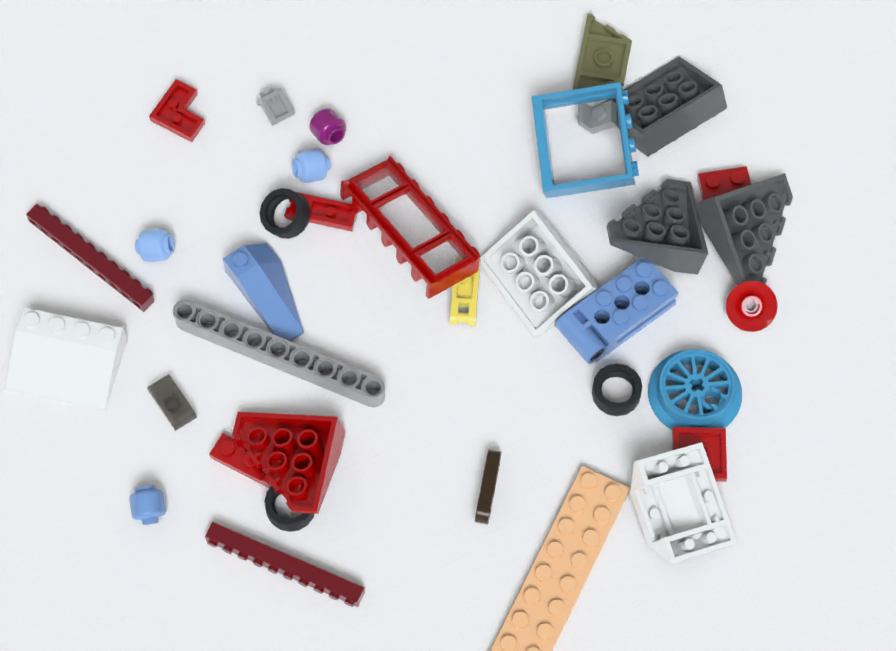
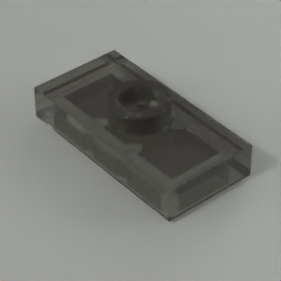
(172, 402)

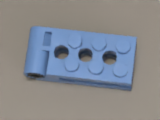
(596, 340)

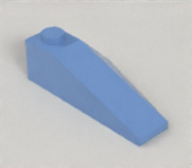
(264, 285)

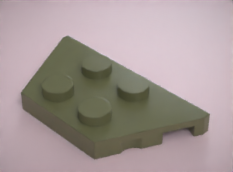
(602, 56)

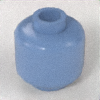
(147, 504)

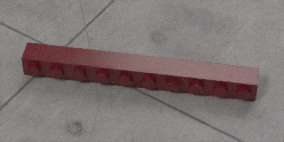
(91, 258)
(285, 564)

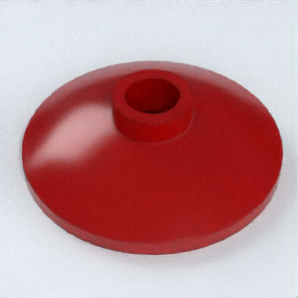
(760, 315)

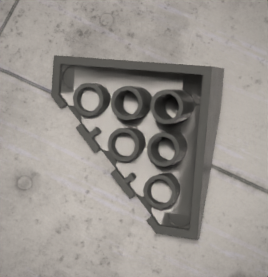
(745, 225)
(663, 229)

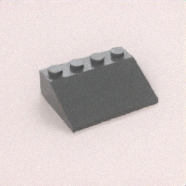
(671, 104)

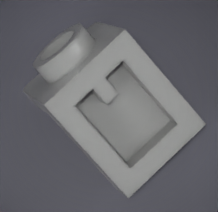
(275, 105)
(597, 117)

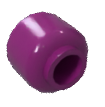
(327, 127)

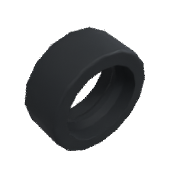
(268, 209)
(620, 371)
(284, 524)

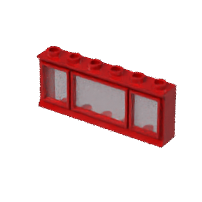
(412, 225)

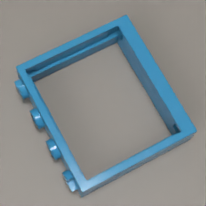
(574, 97)

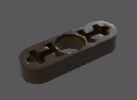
(488, 486)

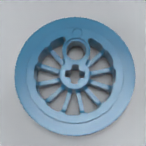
(708, 415)

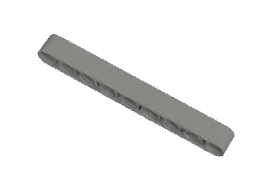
(287, 362)

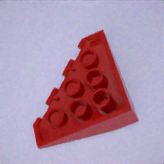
(294, 453)

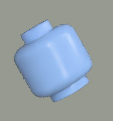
(310, 165)
(155, 245)

